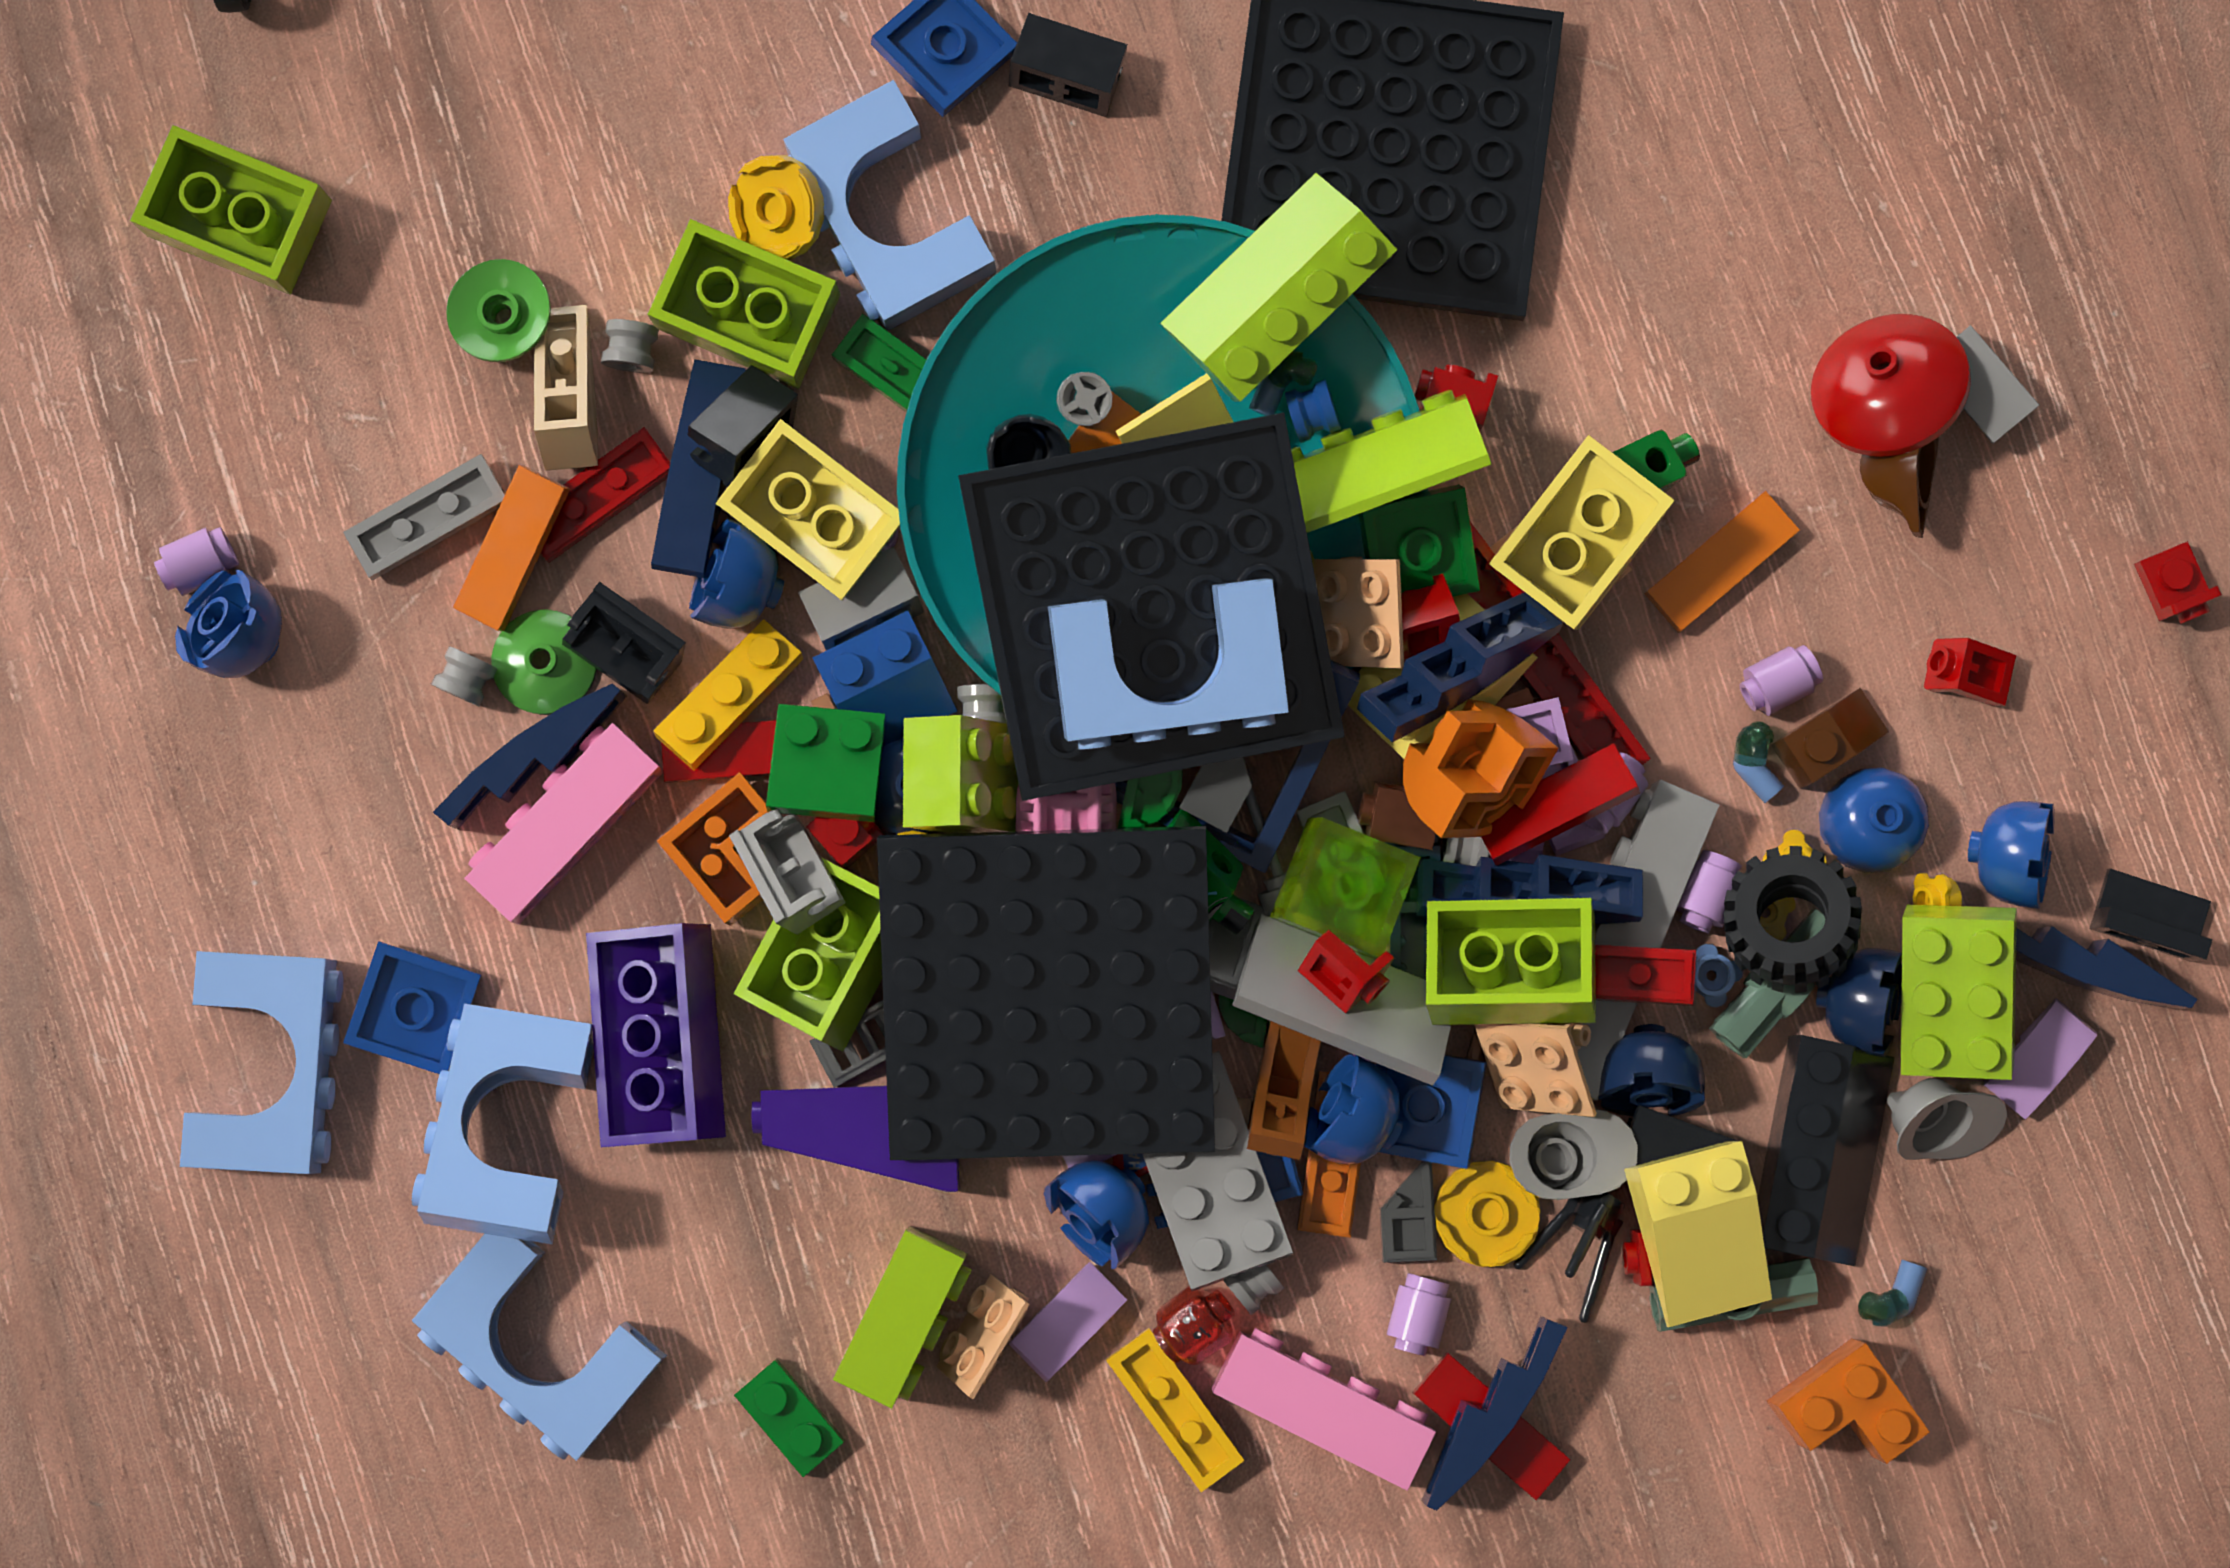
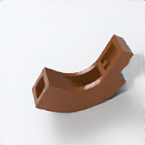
(1282, 1092)

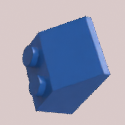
(887, 674)

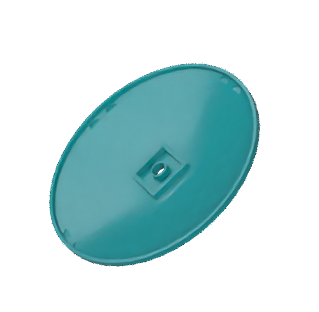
(1097, 309)

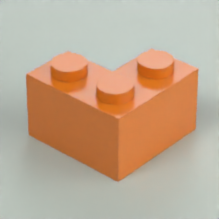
(707, 854)
(1853, 1391)

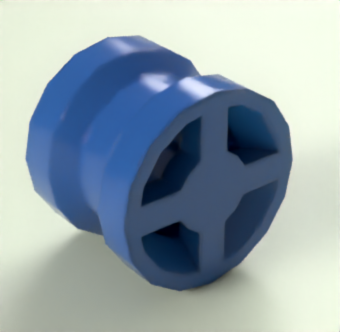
(1312, 411)

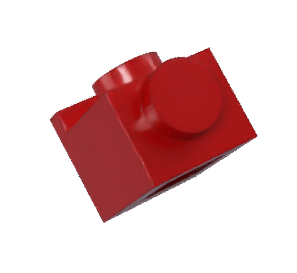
(1461, 382)
(1427, 616)
(844, 838)

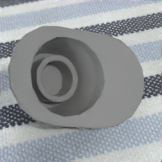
(1944, 1122)
(1572, 1155)

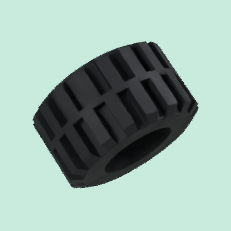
(1797, 878)

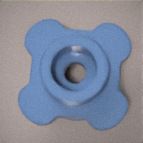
(1726, 974)

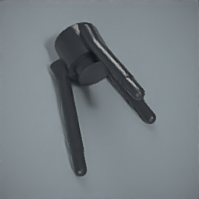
(1595, 1218)

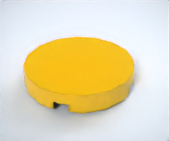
(777, 206)
(1486, 1214)

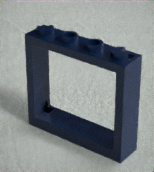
(1260, 850)

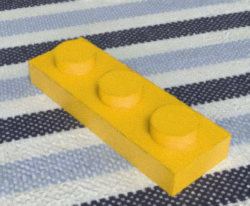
(728, 694)
(1175, 1410)

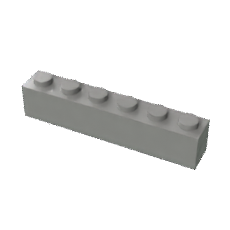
(1666, 847)

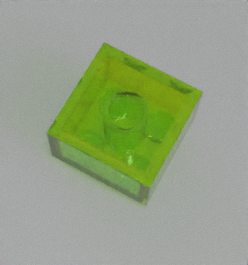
(1345, 886)

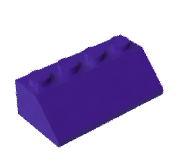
(655, 1034)

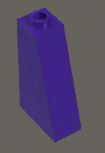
(844, 1129)

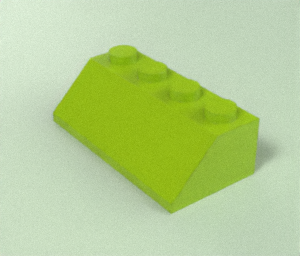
(1278, 287)
(1389, 460)

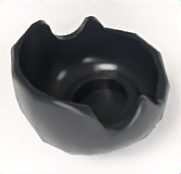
(1025, 440)

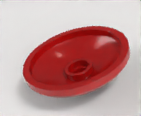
(1895, 406)

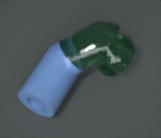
(1271, 388)
(1751, 759)
(1896, 1302)

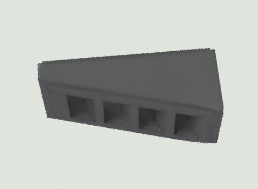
(829, 1062)

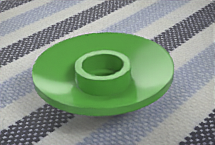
(485, 292)
(543, 689)

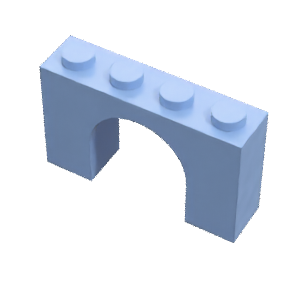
(895, 279)
(1243, 685)
(490, 1051)
(290, 1132)
(465, 1320)

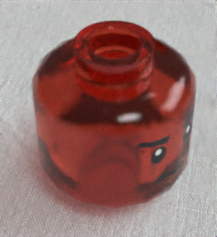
(1194, 1325)

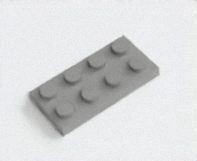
(1219, 1199)

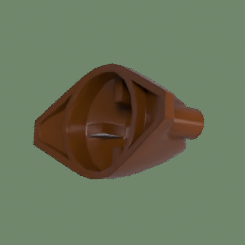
(1903, 483)

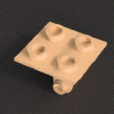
(1361, 610)
(1538, 1066)
(974, 1348)

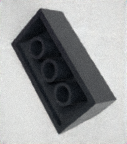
(1822, 1149)

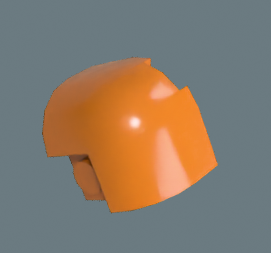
(1474, 769)

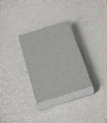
(1388, 1031)

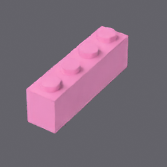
(563, 823)
(1323, 1409)

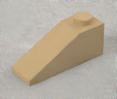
(565, 392)

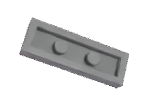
(426, 517)

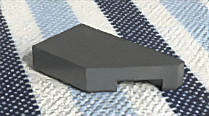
(1218, 792)
(1409, 1219)

